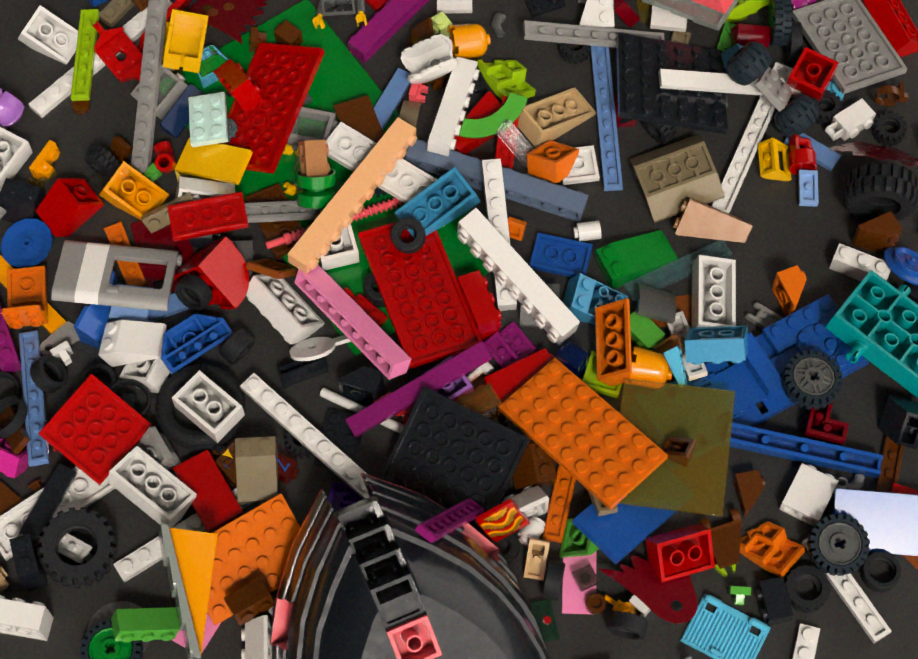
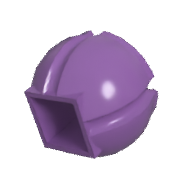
(10, 109)

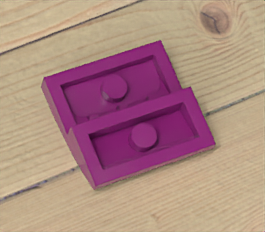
(509, 345)

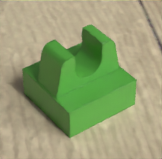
(739, 593)

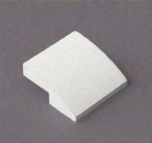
(665, 20)

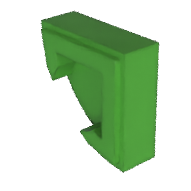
(152, 173)

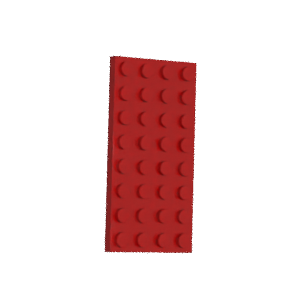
(284, 79)
(420, 296)

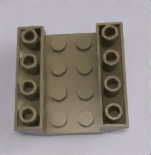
(676, 174)

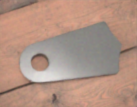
(64, 333)

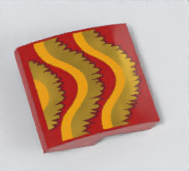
(502, 520)

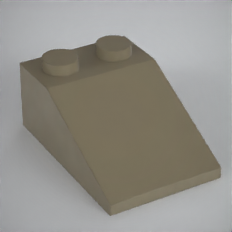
(256, 469)

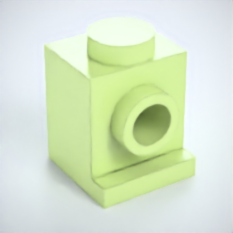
(440, 24)

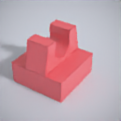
(415, 93)

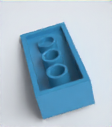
(440, 202)

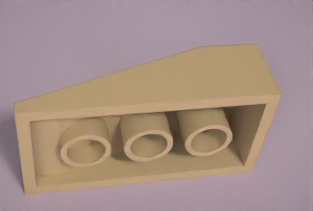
(554, 116)

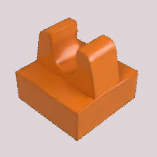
(516, 228)

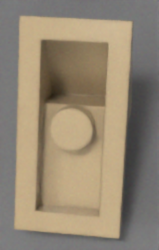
(536, 559)

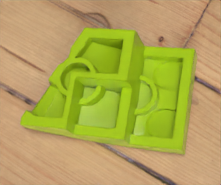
(506, 78)

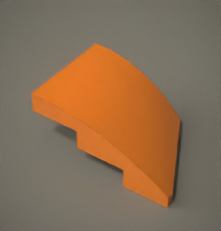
(771, 549)

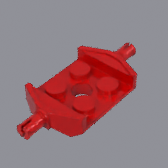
(114, 42)

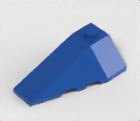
(92, 321)

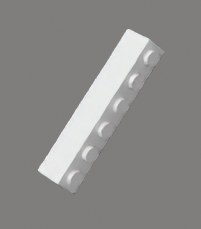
(452, 107)

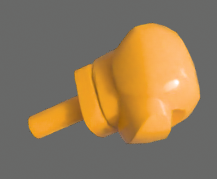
(621, 606)

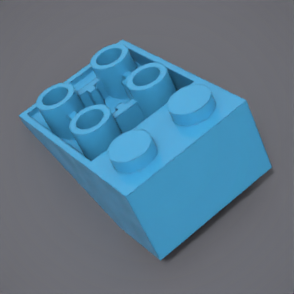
(586, 294)

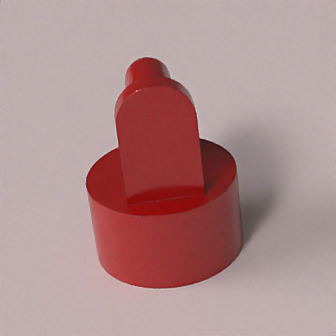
(801, 158)

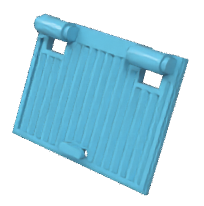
(724, 632)

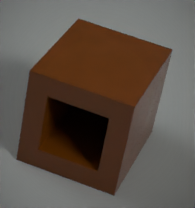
(288, 34)

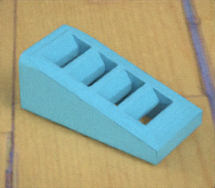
(676, 363)

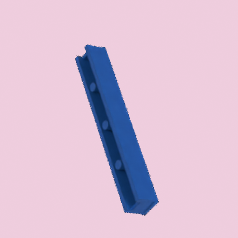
(805, 450)

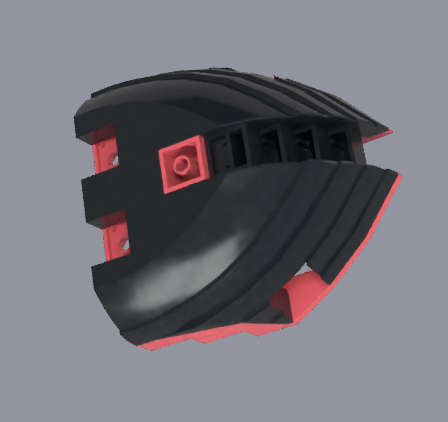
(379, 590)

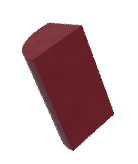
(746, 33)

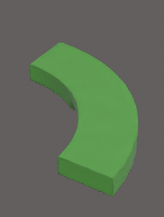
(488, 126)

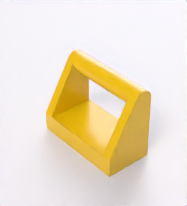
(769, 160)

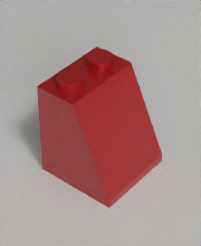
(68, 206)

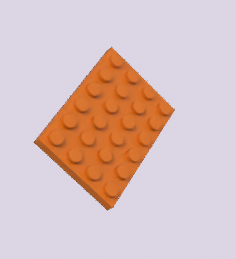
(251, 549)

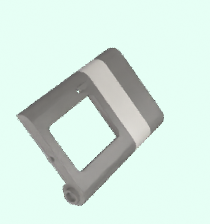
(87, 270)

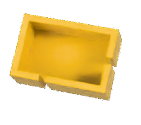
(185, 41)

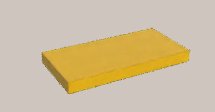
(214, 162)

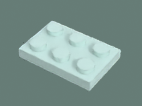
(208, 119)

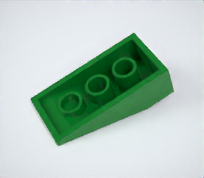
(633, 257)

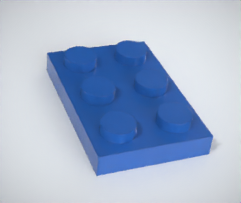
(560, 255)

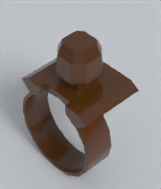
(894, 93)

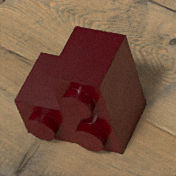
(823, 429)

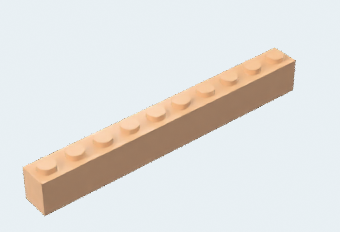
(352, 195)

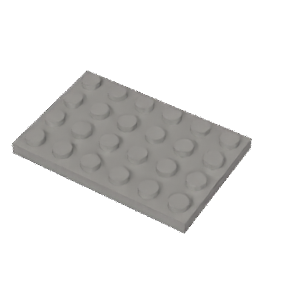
(852, 38)

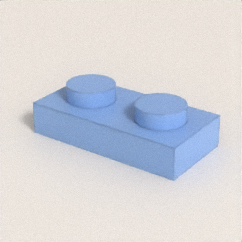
(808, 188)

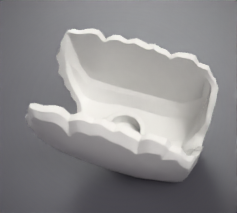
(429, 59)

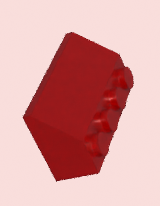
(895, 24)

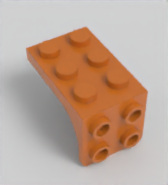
(26, 297)

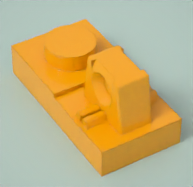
(42, 164)

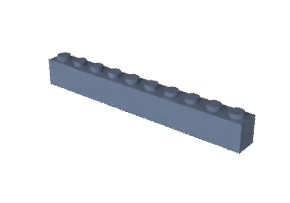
(517, 186)

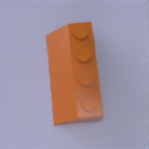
(613, 342)

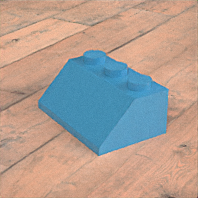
(716, 344)

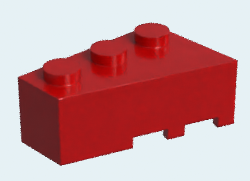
(238, 85)

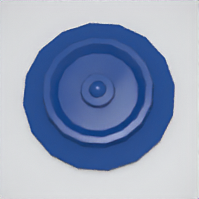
(26, 243)
(903, 263)

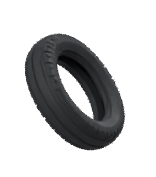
(165, 407)

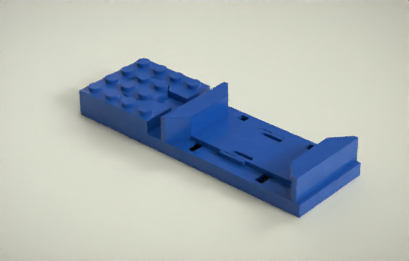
(761, 374)

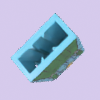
(211, 60)

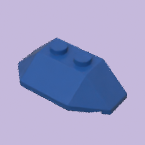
(192, 340)

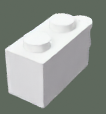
(851, 121)

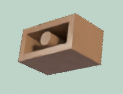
(313, 158)

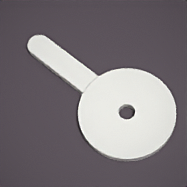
(316, 347)

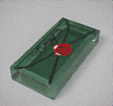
(545, 620)

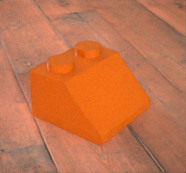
(551, 161)
(788, 288)

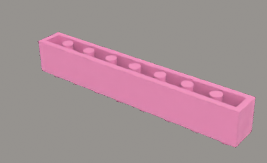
(353, 322)

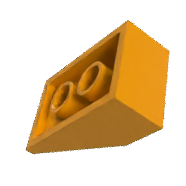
(133, 192)

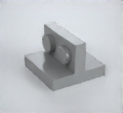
(159, 448)

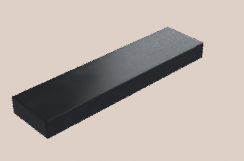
(48, 501)

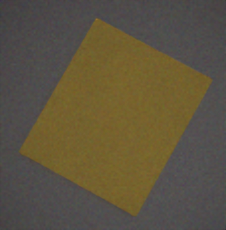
(682, 412)

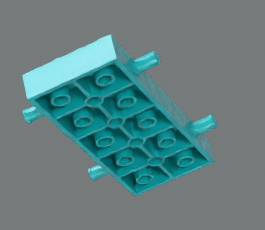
(881, 328)

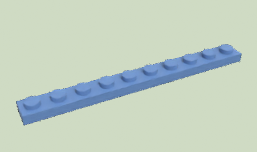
(606, 119)

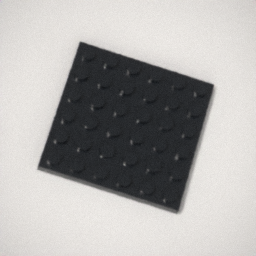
(641, 94)
(454, 454)

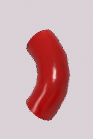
(165, 157)

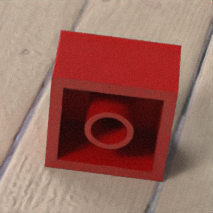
(812, 73)

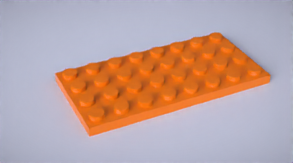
(583, 433)

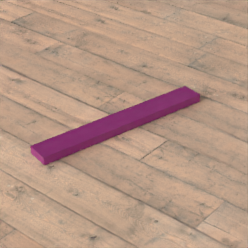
(408, 394)
(449, 520)

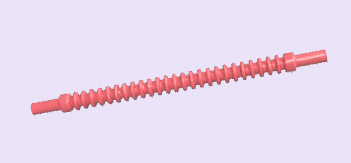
(288, 238)

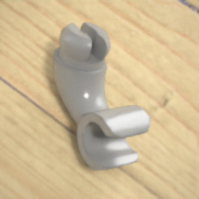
(857, 482)

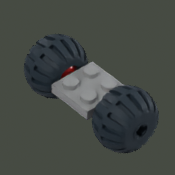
(753, 63)

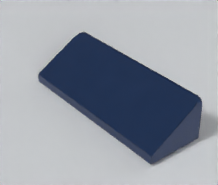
(178, 116)

